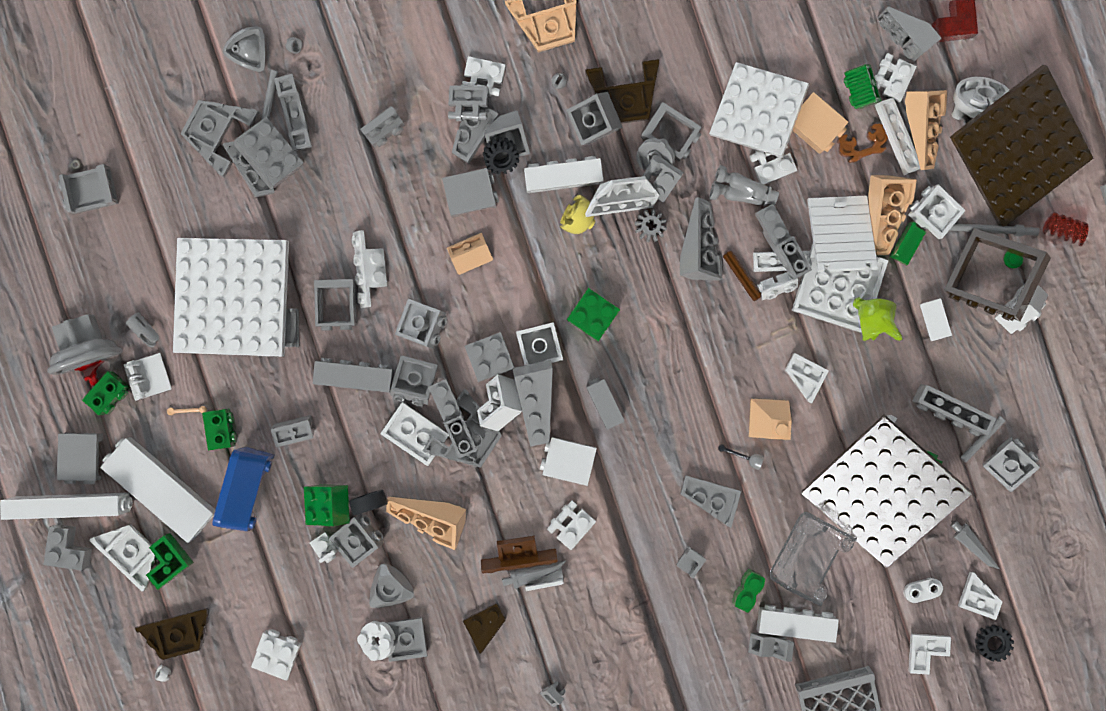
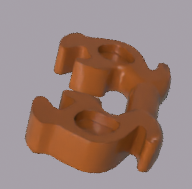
(846, 148)

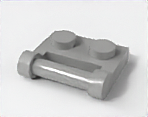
(667, 178)

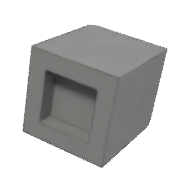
(691, 562)

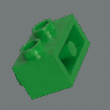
(106, 393)
(219, 429)

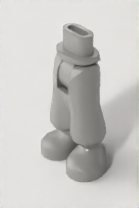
(741, 189)

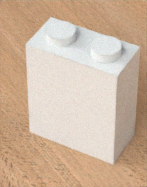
(568, 461)

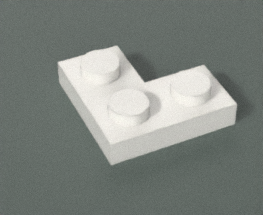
(922, 648)

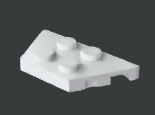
(128, 552)

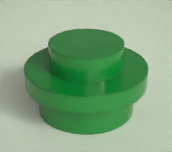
(1012, 260)

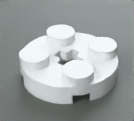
(368, 644)

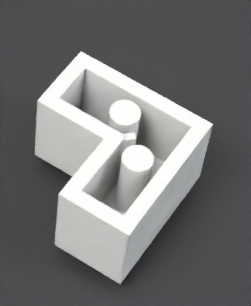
(1032, 312)
(502, 403)

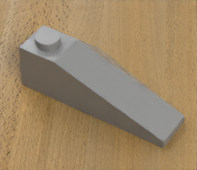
(699, 251)

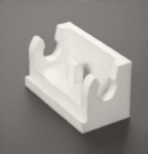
(935, 319)

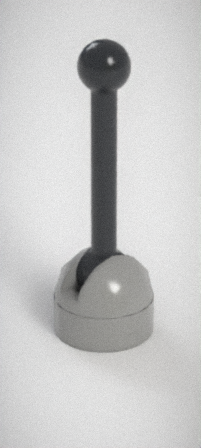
(755, 460)

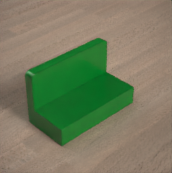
(908, 243)

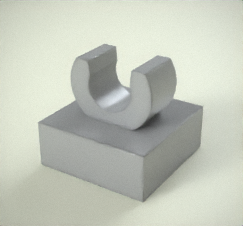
(552, 696)

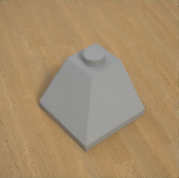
(508, 126)

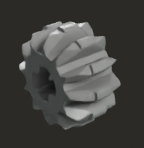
(645, 229)

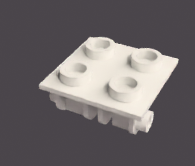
(147, 376)

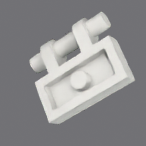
(486, 71)
(899, 79)
(774, 169)
(576, 527)

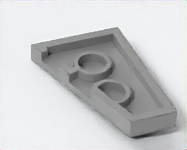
(471, 134)
(252, 179)

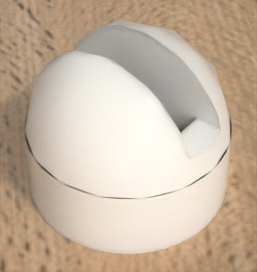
(162, 673)

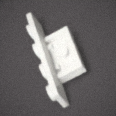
(369, 267)

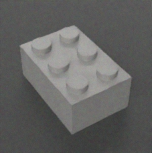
(268, 153)

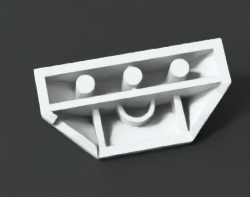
(622, 196)

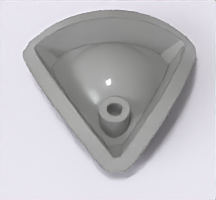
(247, 48)
(389, 587)

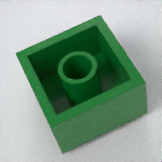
(593, 314)
(326, 505)

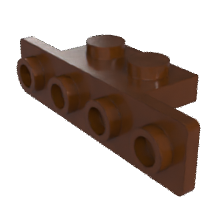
(518, 554)

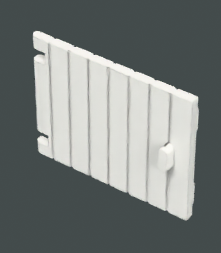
(842, 235)

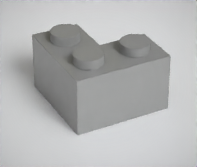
(61, 551)

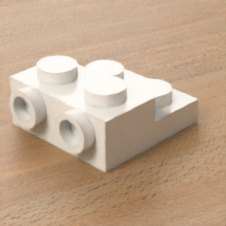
(936, 211)
(276, 654)

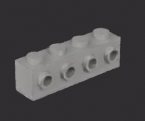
(353, 376)
(954, 410)

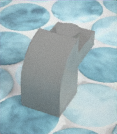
(771, 646)

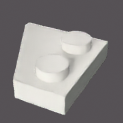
(806, 376)
(979, 598)

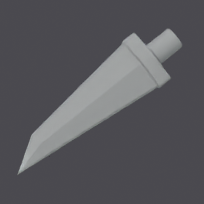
(970, 541)
(526, 575)

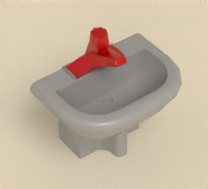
(81, 348)

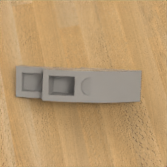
(782, 243)
(453, 418)

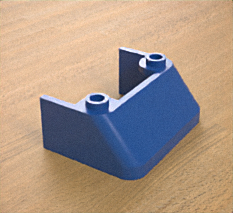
(241, 489)

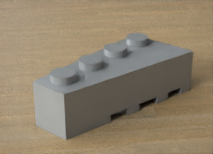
(535, 393)

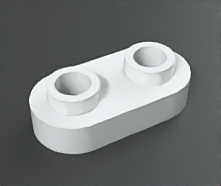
(924, 590)

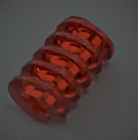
(1067, 227)

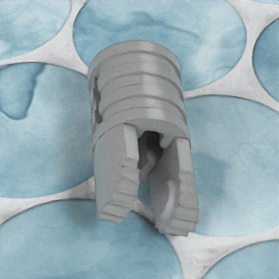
(143, 329)

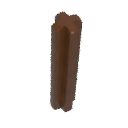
(742, 275)

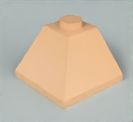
(770, 419)

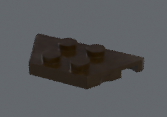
(176, 634)

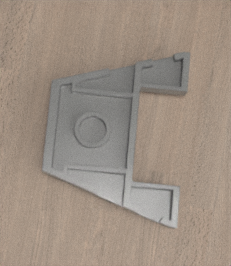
(208, 126)
(484, 438)

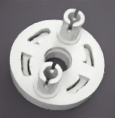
(976, 100)

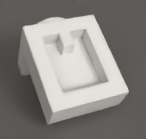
(324, 548)

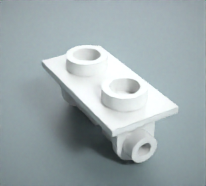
(770, 289)

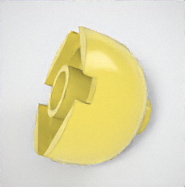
(574, 216)

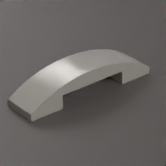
(293, 112)

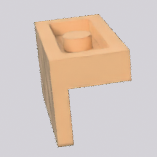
(469, 253)

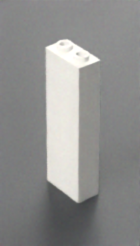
(158, 489)
(65, 506)

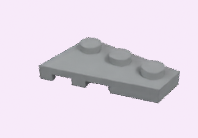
(712, 497)

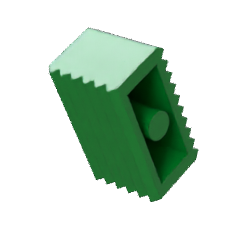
(862, 86)

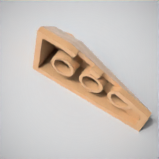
(924, 117)
(887, 207)
(437, 519)

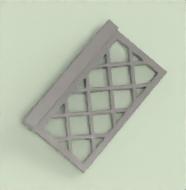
(838, 683)

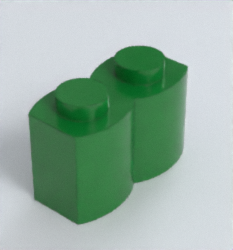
(745, 595)

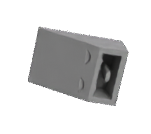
(909, 32)

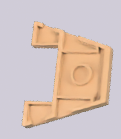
(547, 27)

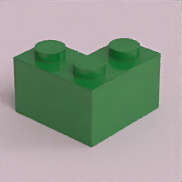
(172, 558)

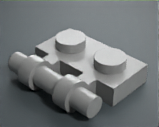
(468, 97)

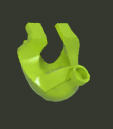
(877, 317)

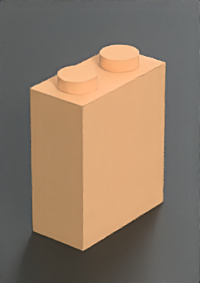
(819, 124)

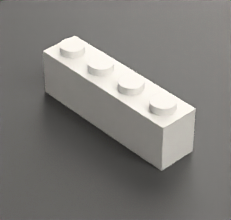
(563, 175)
(797, 624)

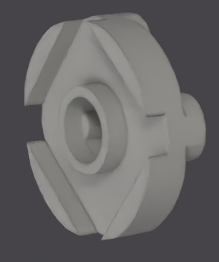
(654, 146)

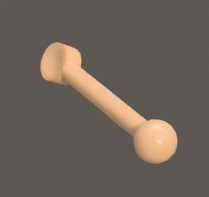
(171, 411)

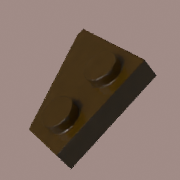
(484, 625)

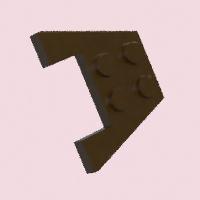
(630, 100)

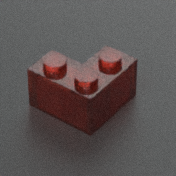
(961, 23)

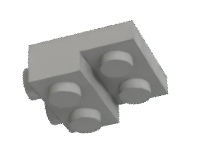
(383, 127)
(421, 324)
(413, 380)
(1012, 463)
(357, 539)

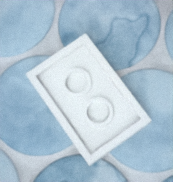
(412, 432)

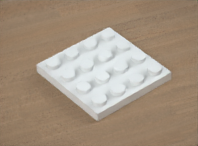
(759, 109)
(831, 294)

